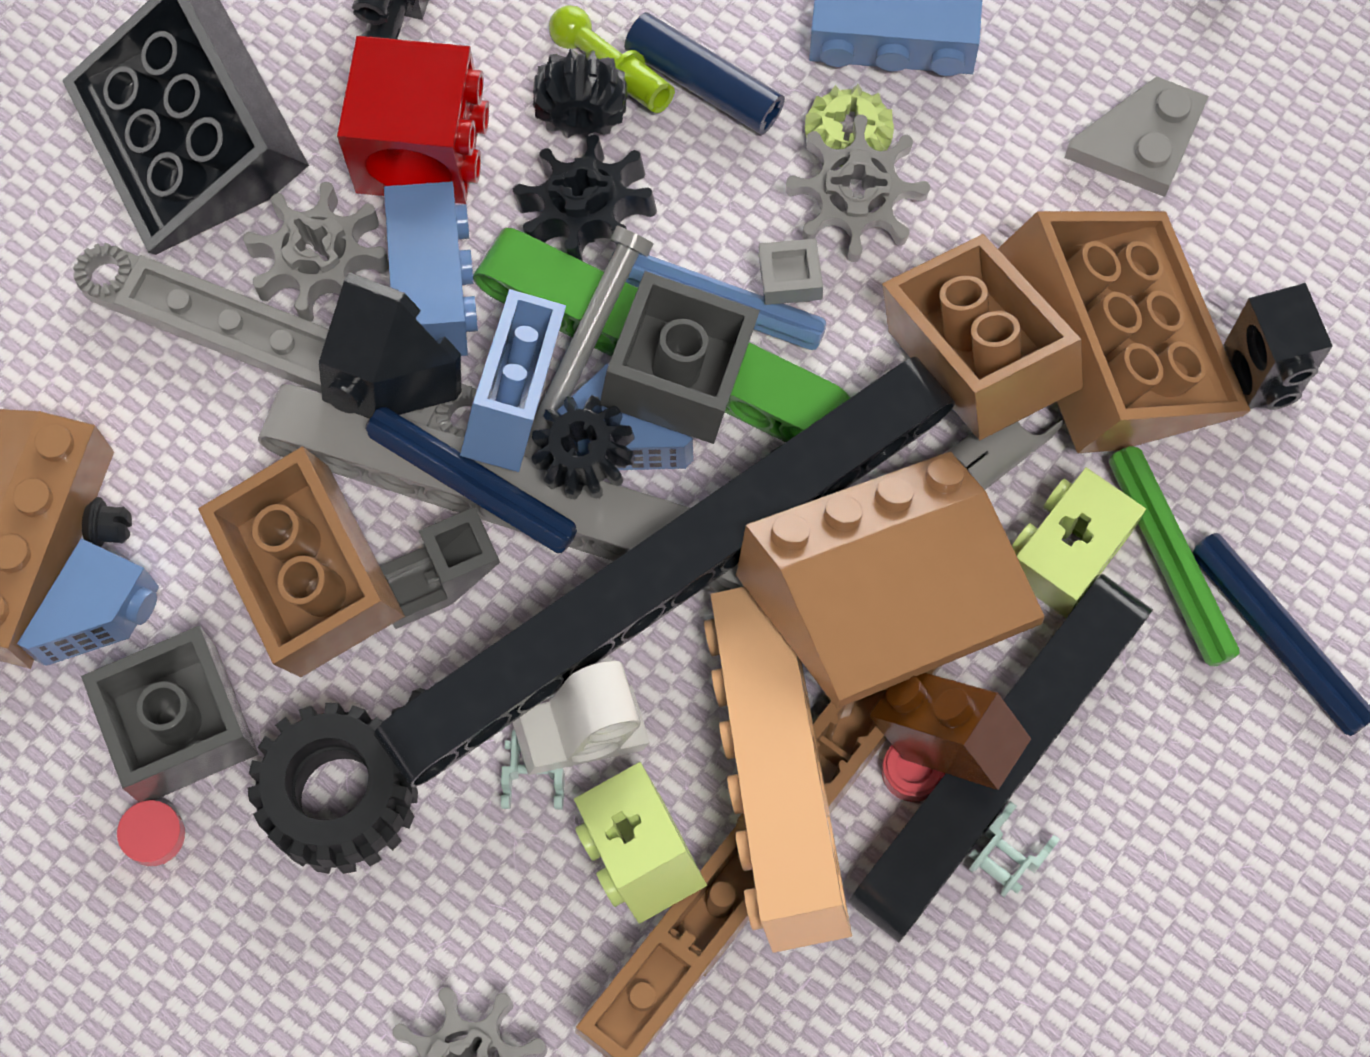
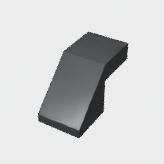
(449, 565)

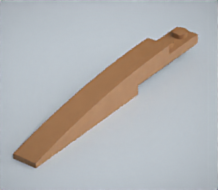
(707, 922)

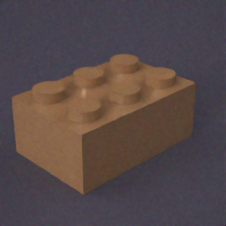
(984, 335)
(300, 563)

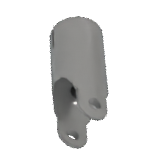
(999, 452)

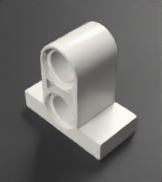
(584, 722)

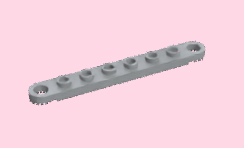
(225, 322)

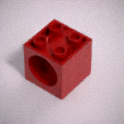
(412, 115)

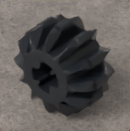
(579, 94)
(560, 447)

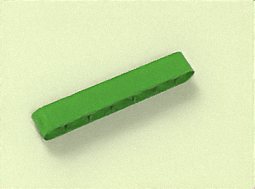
(768, 389)

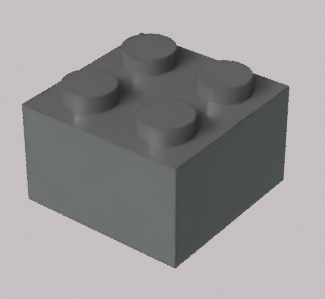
(678, 357)
(169, 715)

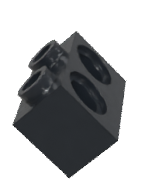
(1277, 346)

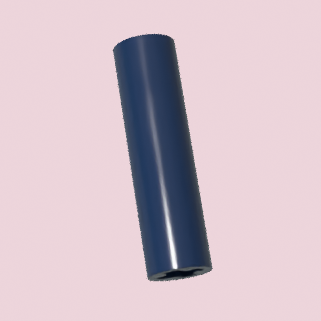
(705, 73)

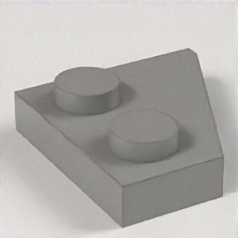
(1142, 136)

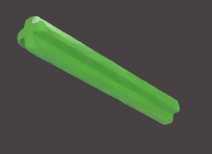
(1175, 558)

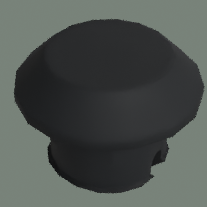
(105, 523)

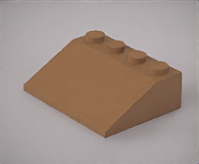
(1141, 321)
(46, 481)
(888, 578)

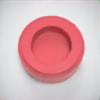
(907, 779)
(151, 833)

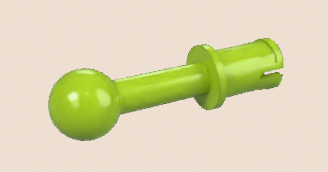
(573, 29)

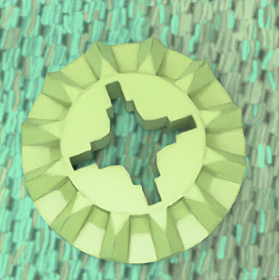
(832, 109)

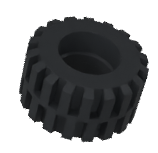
(295, 757)

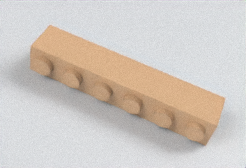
(778, 779)

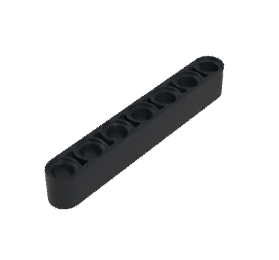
(962, 810)

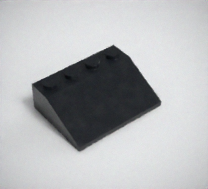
(183, 120)

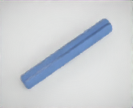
(774, 319)

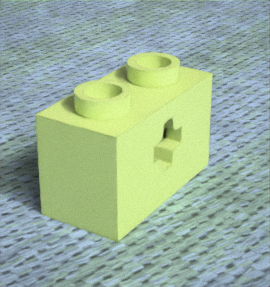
(1095, 514)
(638, 844)

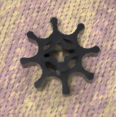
(584, 197)

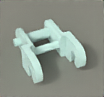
(512, 772)
(996, 871)

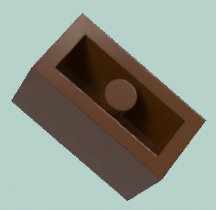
(952, 728)

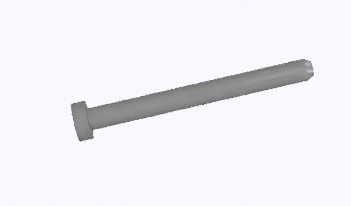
(591, 325)

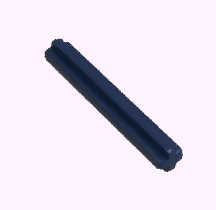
(471, 480)
(1283, 634)

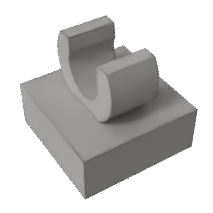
(790, 271)

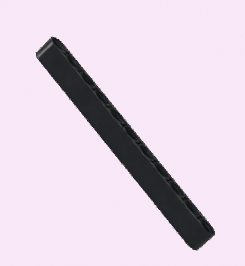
(657, 574)

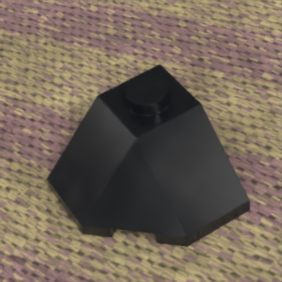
(383, 355)

